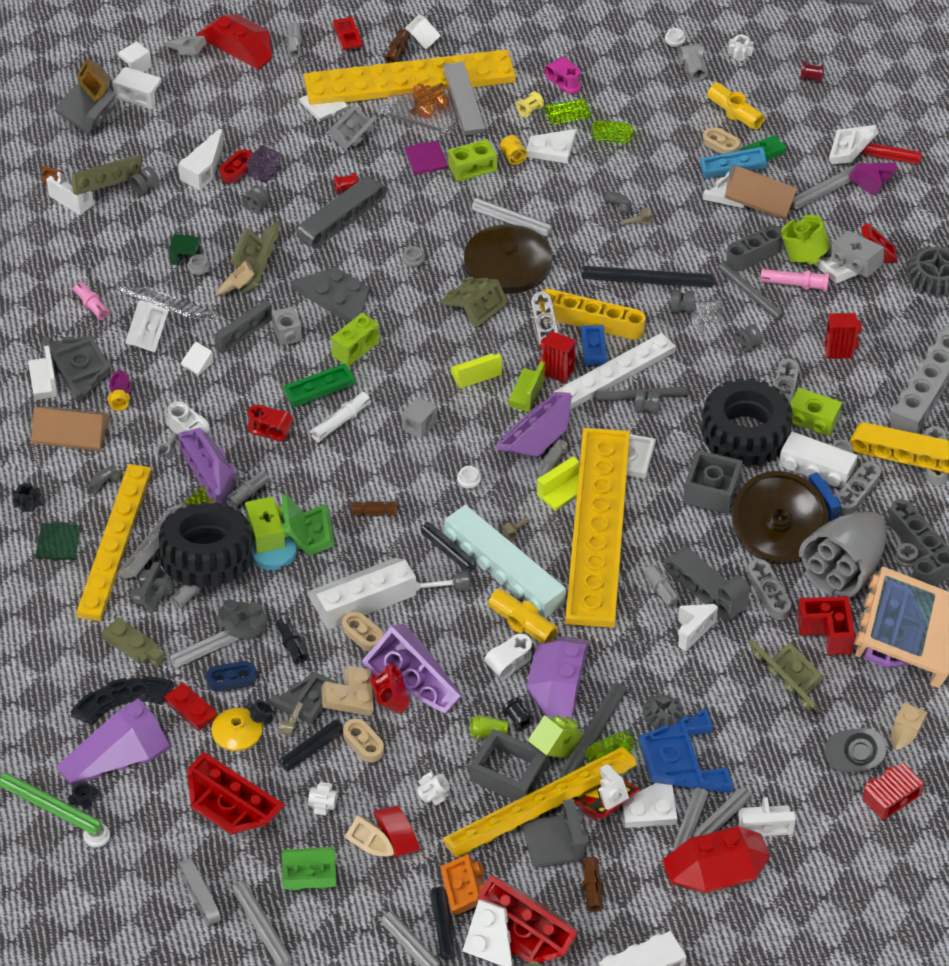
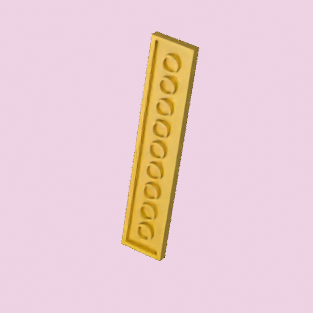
(401, 77)
(598, 528)

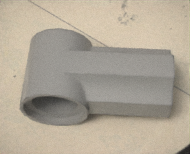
(692, 58)

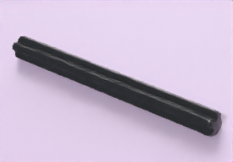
(647, 276)

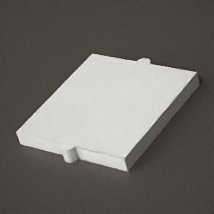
(325, 110)

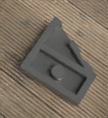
(308, 692)

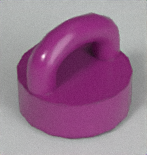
(120, 381)

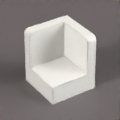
(423, 31)
(136, 57)

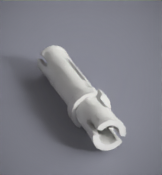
(347, 411)

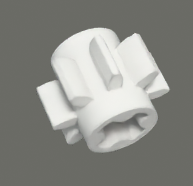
(740, 47)
(433, 788)
(322, 798)

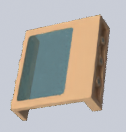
(907, 622)

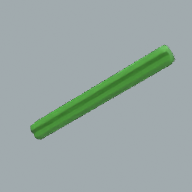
(50, 803)

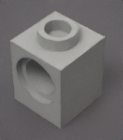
(286, 326)
(419, 417)

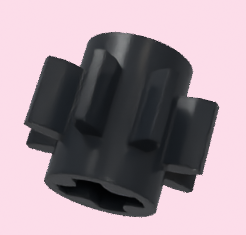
(26, 497)

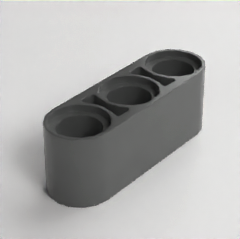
(754, 248)

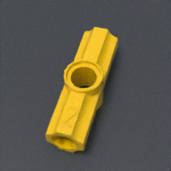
(736, 106)
(522, 616)

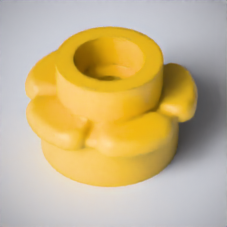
(118, 400)

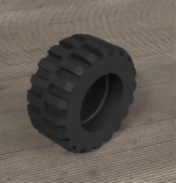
(751, 400)
(205, 544)

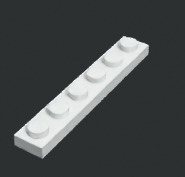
(618, 369)

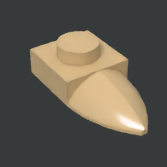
(241, 276)
(907, 725)
(369, 837)

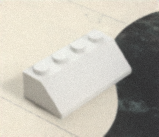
(364, 591)

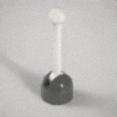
(460, 582)

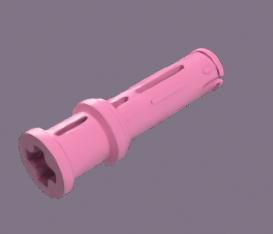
(805, 279)

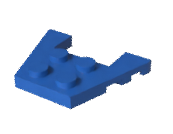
(672, 759)

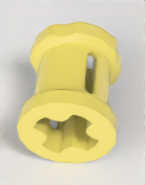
(539, 104)

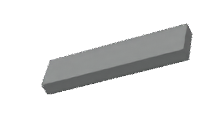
(463, 98)

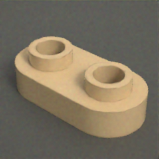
(721, 141)
(365, 631)
(365, 742)

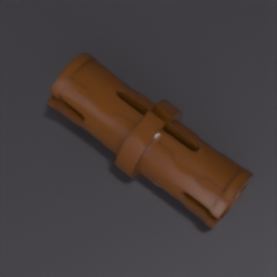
(400, 41)
(592, 884)

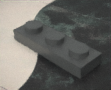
(243, 326)

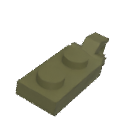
(132, 643)

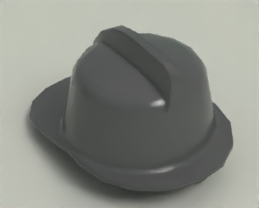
(855, 749)

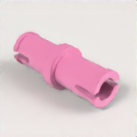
(91, 300)

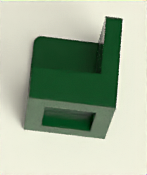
(183, 245)

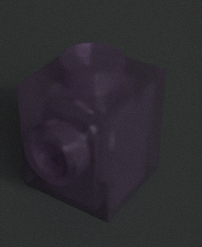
(264, 164)

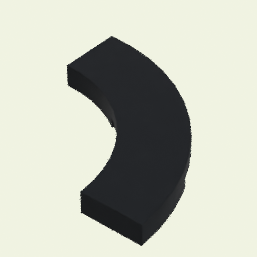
(120, 692)

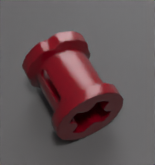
(812, 72)

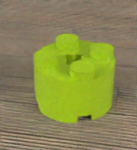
(806, 239)

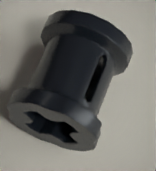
(518, 714)

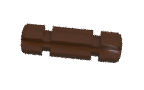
(374, 508)

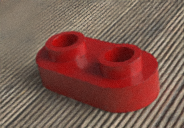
(235, 166)

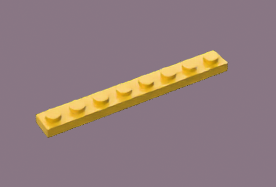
(114, 543)
(536, 803)

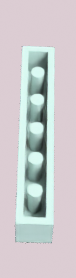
(504, 561)

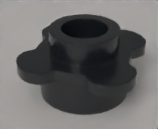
(260, 711)
(83, 789)

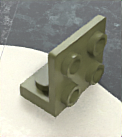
(479, 298)

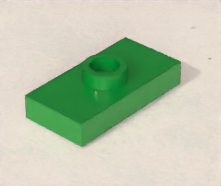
(772, 147)

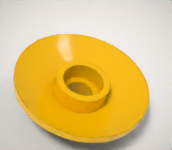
(236, 737)

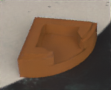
(46, 172)

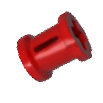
(344, 183)

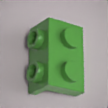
(308, 868)

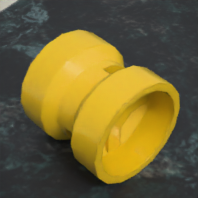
(513, 149)

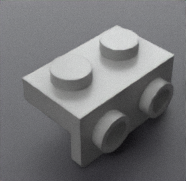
(350, 127)

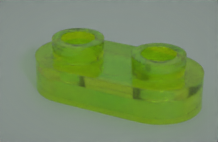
(612, 131)
(610, 744)

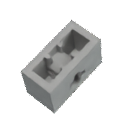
(857, 253)

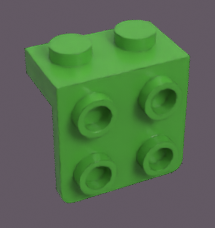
(309, 529)

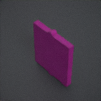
(426, 157)

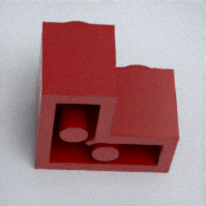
(829, 618)

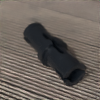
(291, 640)

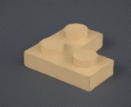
(352, 697)

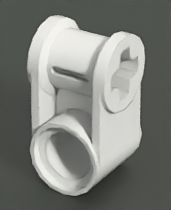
(184, 418)
(510, 656)

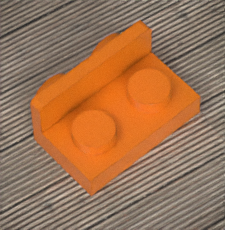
(463, 883)

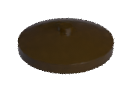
(510, 255)
(777, 515)

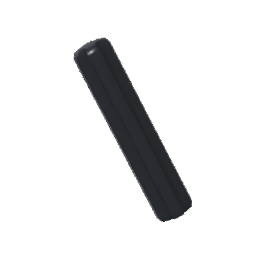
(448, 547)
(311, 745)
(442, 923)

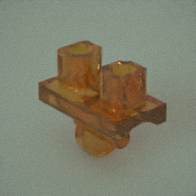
(425, 96)

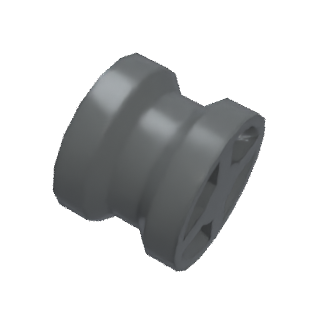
(255, 199)
(749, 337)

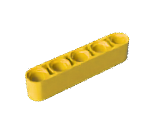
(586, 311)
(901, 446)

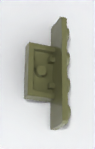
(105, 174)
(255, 252)
(795, 670)

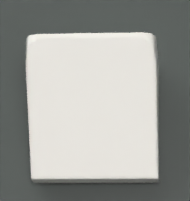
(198, 359)

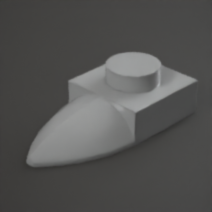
(187, 45)

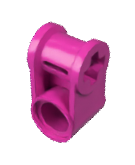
(564, 75)

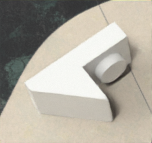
(695, 621)

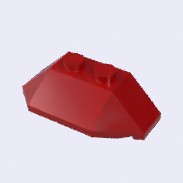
(239, 39)
(228, 797)
(717, 860)
(534, 928)

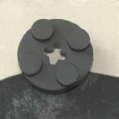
(242, 619)

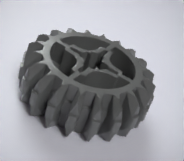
(930, 270)

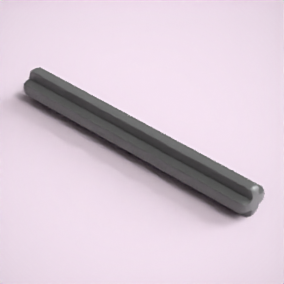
(594, 729)

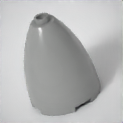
(844, 552)

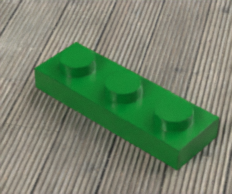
(318, 385)

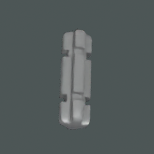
(552, 457)

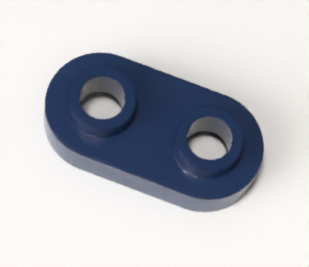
(231, 676)

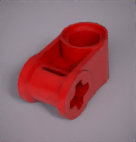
(270, 424)
(390, 689)

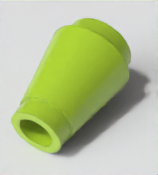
(483, 726)

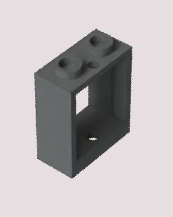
(502, 784)

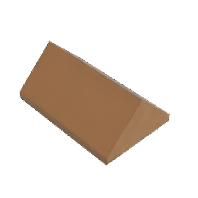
(759, 192)
(69, 427)

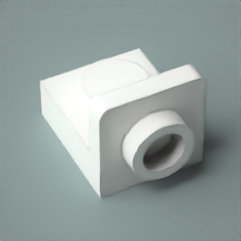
(612, 787)

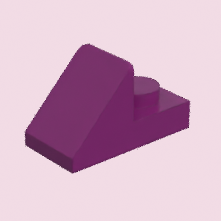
(872, 175)

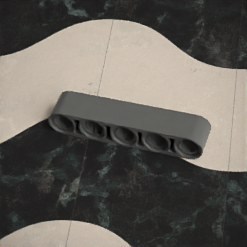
(341, 212)

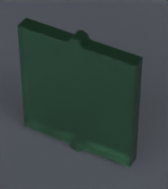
(58, 541)

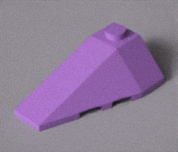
(420, 670)
(122, 740)

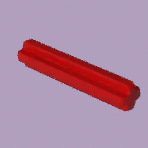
(892, 153)

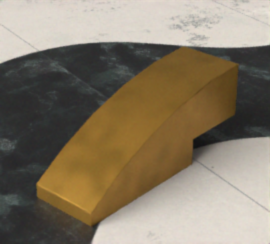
(93, 79)

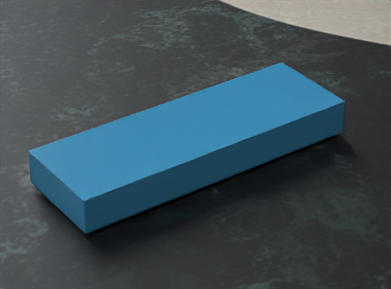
(720, 164)

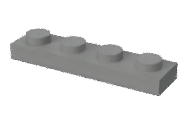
(146, 551)

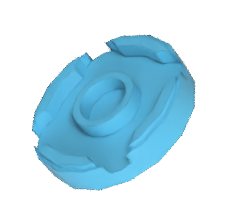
(276, 558)

